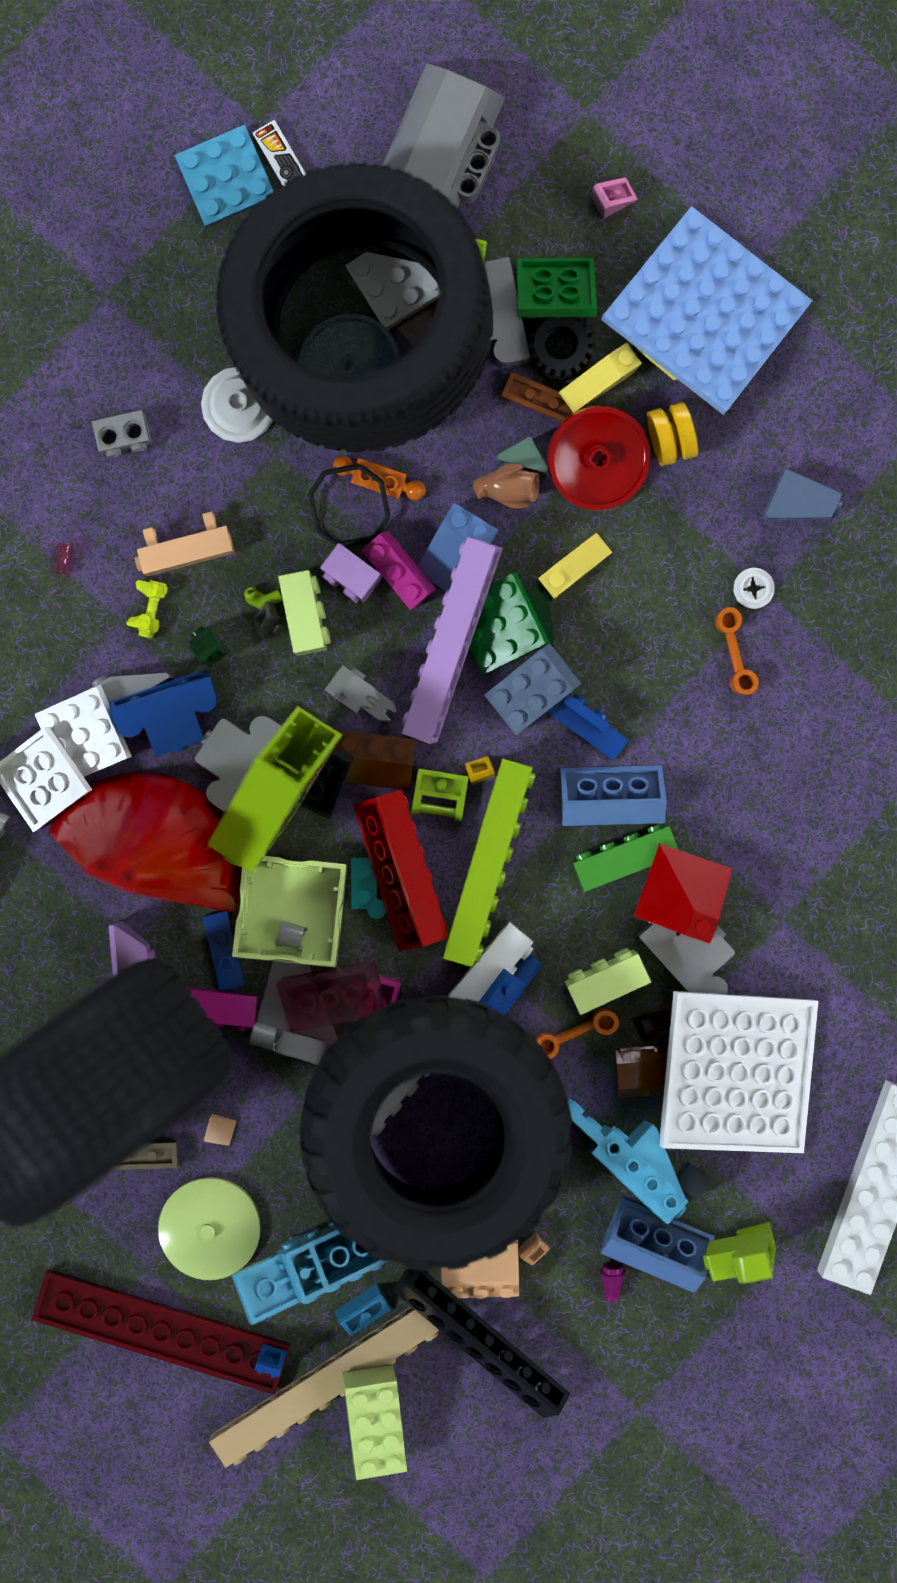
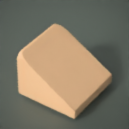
(219, 1130)

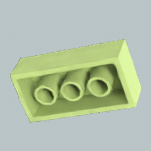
(374, 1422)

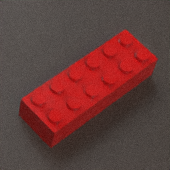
(401, 871)

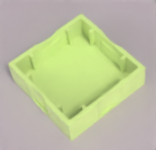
(294, 893)

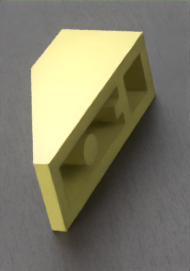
(601, 377)
(574, 566)

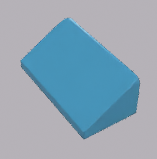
(363, 1310)

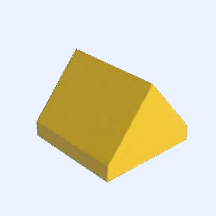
(480, 770)

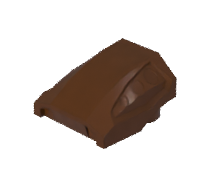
(640, 1071)

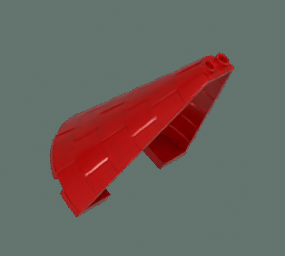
(150, 840)

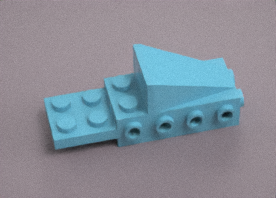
(635, 1162)
(301, 1272)

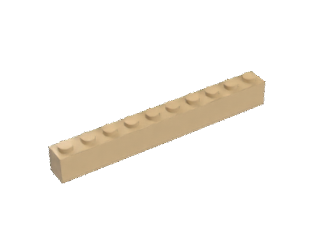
(319, 1386)

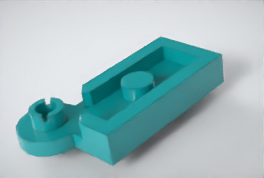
(365, 888)

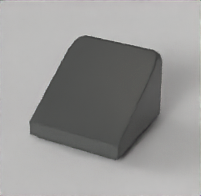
(694, 1181)

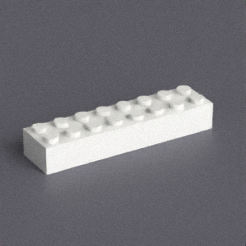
(868, 1205)

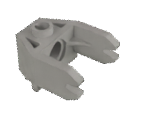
(356, 694)

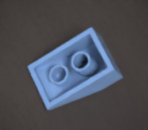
(444, 548)

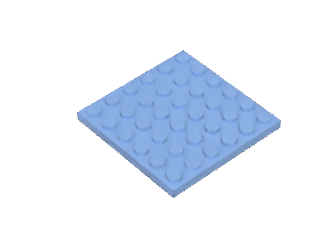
(706, 310)

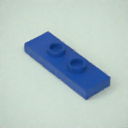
(221, 942)

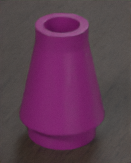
(612, 1279)

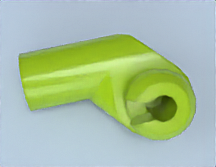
(258, 599)

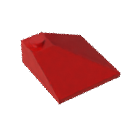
(684, 893)

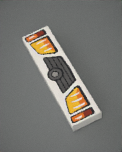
(278, 152)

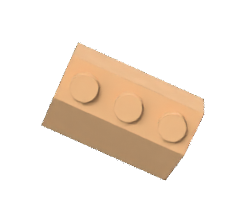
(486, 1277)

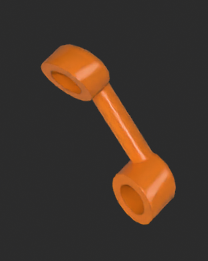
(727, 622)
(599, 1021)

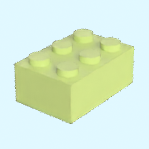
(304, 612)
(607, 980)

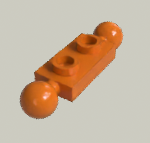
(393, 479)

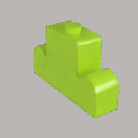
(744, 1256)

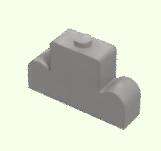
(508, 329)
(230, 754)
(690, 959)

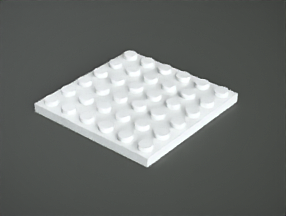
(738, 1073)

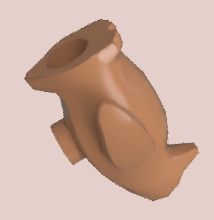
(508, 486)

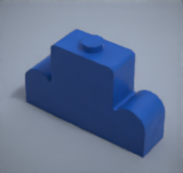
(166, 712)

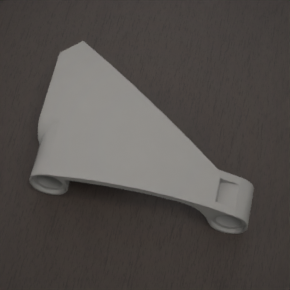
(271, 1028)

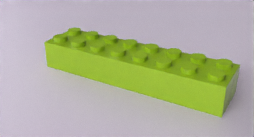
(487, 863)

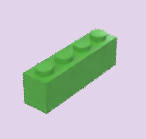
(621, 859)

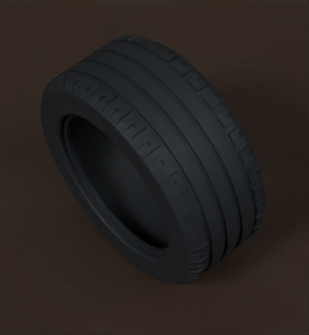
(325, 215)

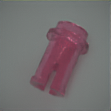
(63, 558)

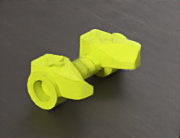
(147, 623)

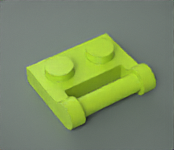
(441, 786)

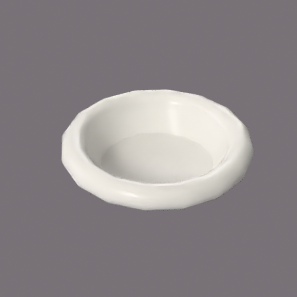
(232, 409)

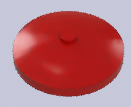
(598, 457)

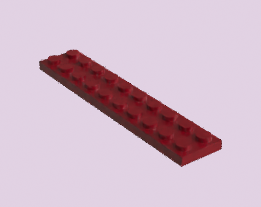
(154, 1330)

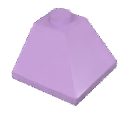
(127, 947)

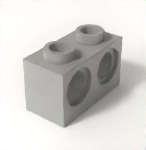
(122, 426)

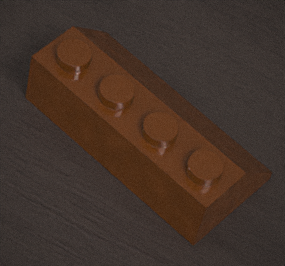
(378, 759)

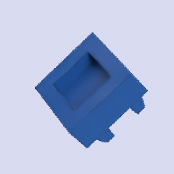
(270, 1360)

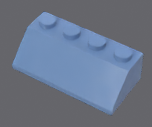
(612, 795)
(662, 1250)

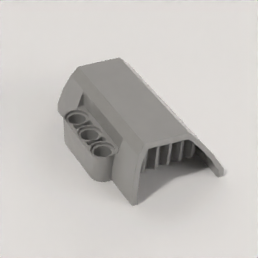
(445, 133)

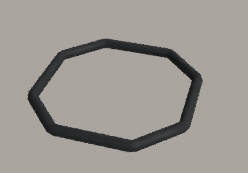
(340, 470)

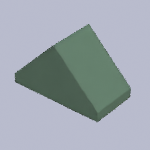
(526, 455)

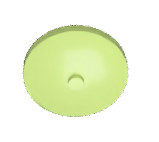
(209, 1228)

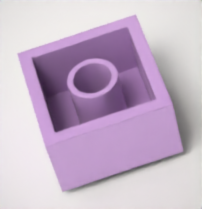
(351, 573)

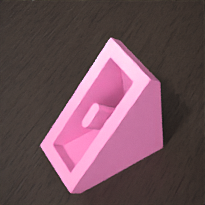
(612, 196)

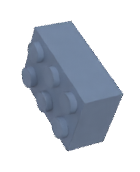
(532, 689)

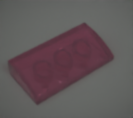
(331, 995)

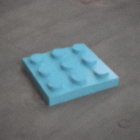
(224, 175)

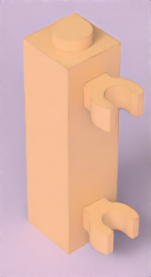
(185, 550)

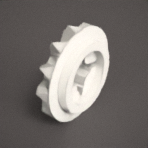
(760, 578)

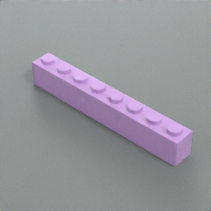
(451, 640)

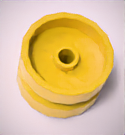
(672, 434)

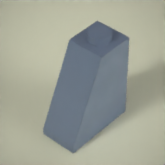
(801, 500)

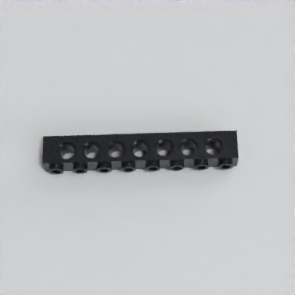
(481, 1342)

